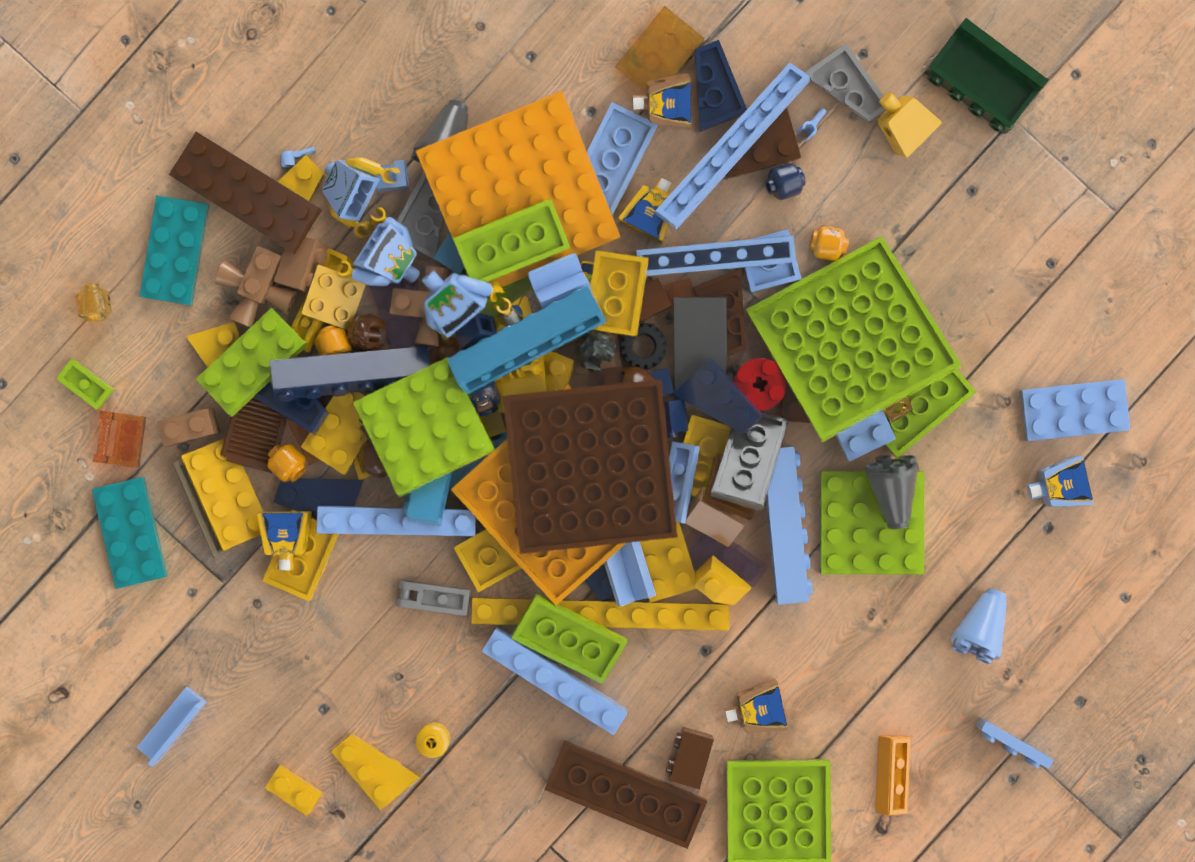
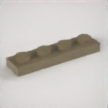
(198, 510)

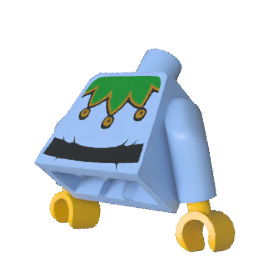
(385, 255)
(455, 301)

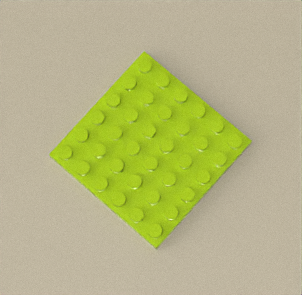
(853, 338)

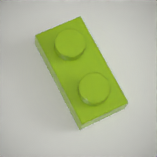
(85, 384)

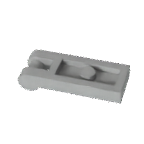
(434, 598)

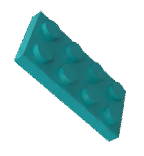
(174, 250)
(129, 532)

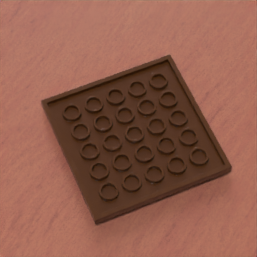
(590, 466)

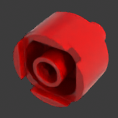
(769, 373)

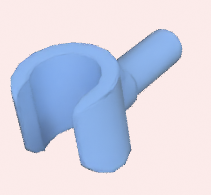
(810, 126)
(288, 157)

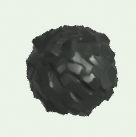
(593, 349)

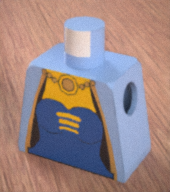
(1063, 484)

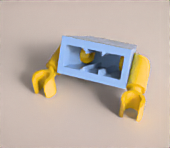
(351, 188)

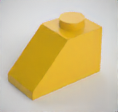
(720, 582)

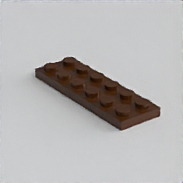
(245, 192)
(626, 794)

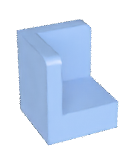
(401, 178)

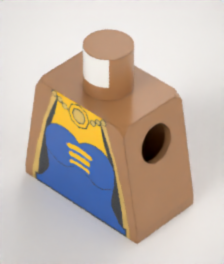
(667, 100)
(759, 708)

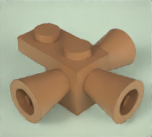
(256, 285)
(411, 304)

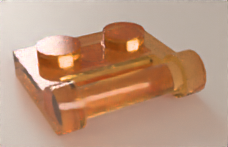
(127, 440)

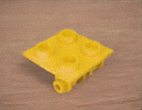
(332, 297)
(524, 380)

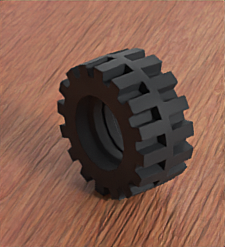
(644, 362)

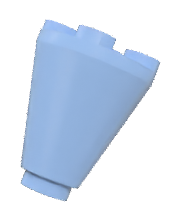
(982, 628)

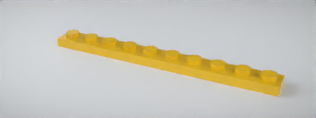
(607, 613)

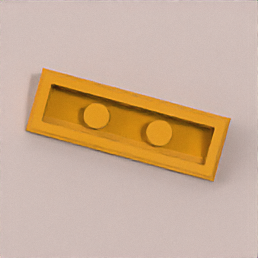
(893, 775)

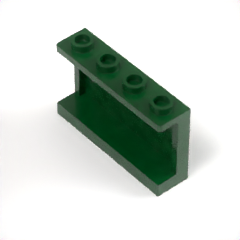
(985, 76)

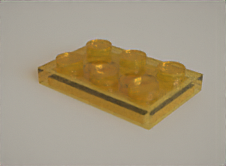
(660, 49)

